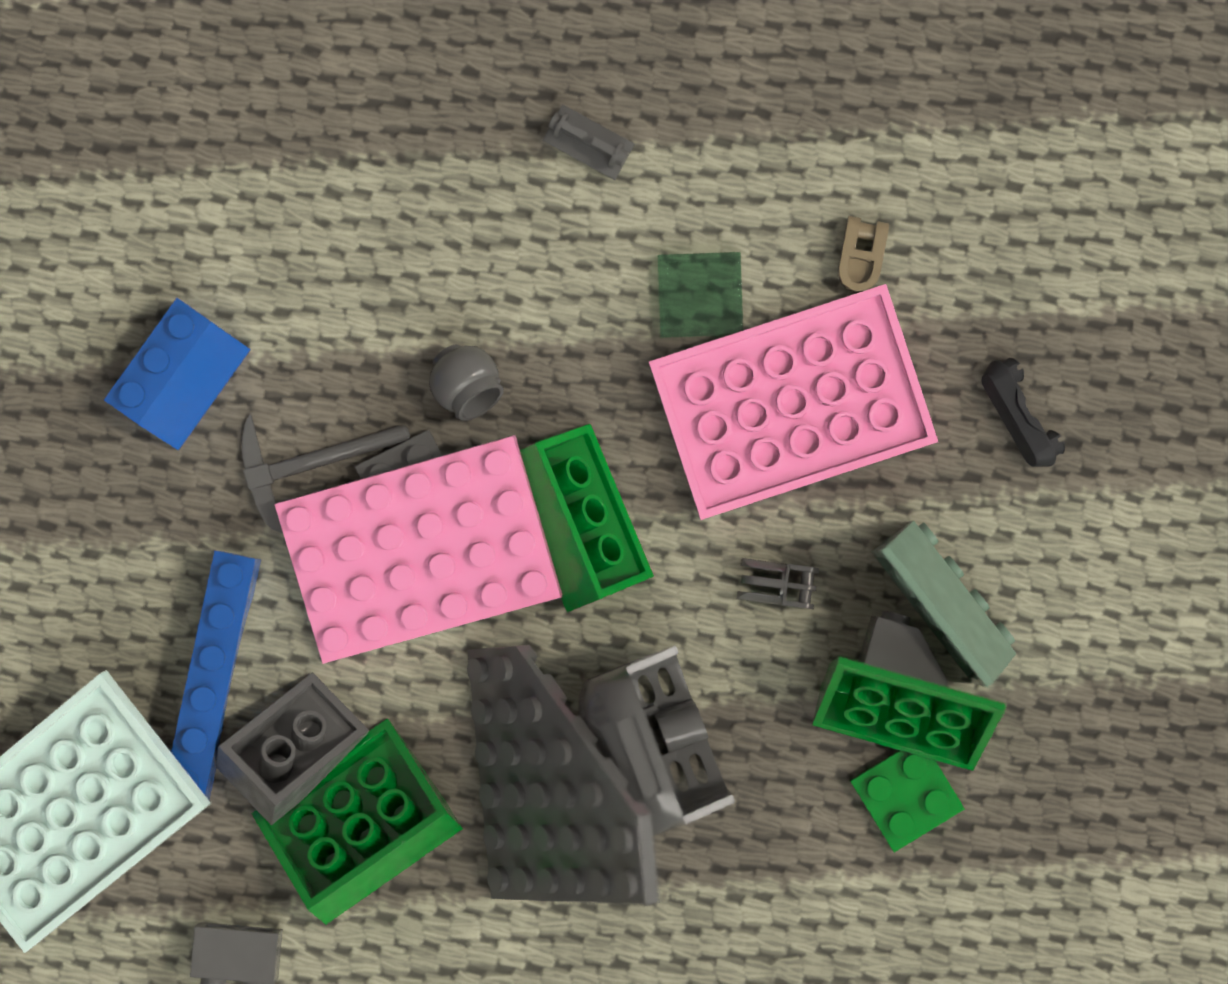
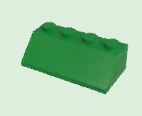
(583, 518)

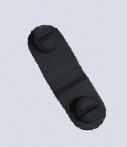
(1002, 387)

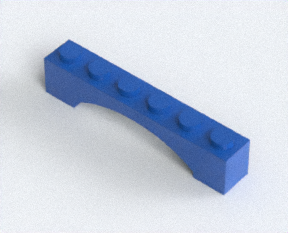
(212, 665)

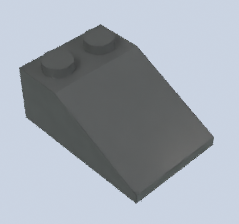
(289, 748)

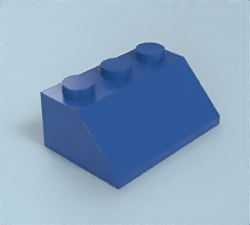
(177, 374)

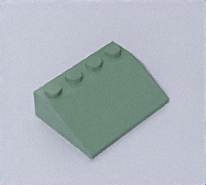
(945, 603)

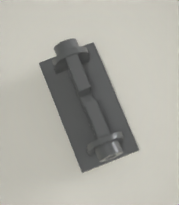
(588, 142)

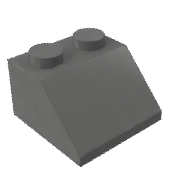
(900, 649)

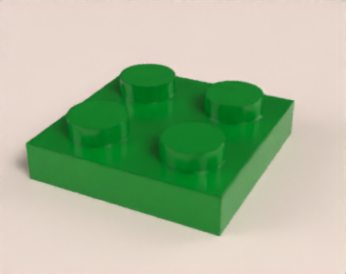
(906, 797)

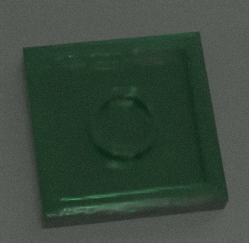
(700, 294)

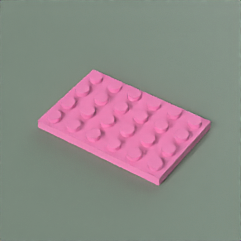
(793, 402)
(418, 549)

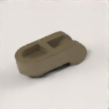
(858, 268)

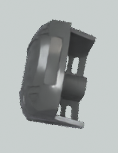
(617, 717)

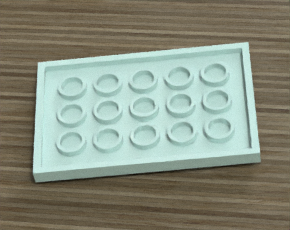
(83, 807)

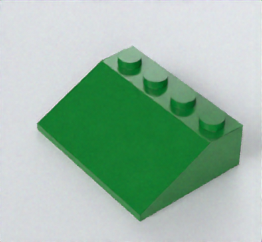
(906, 713)
(360, 825)

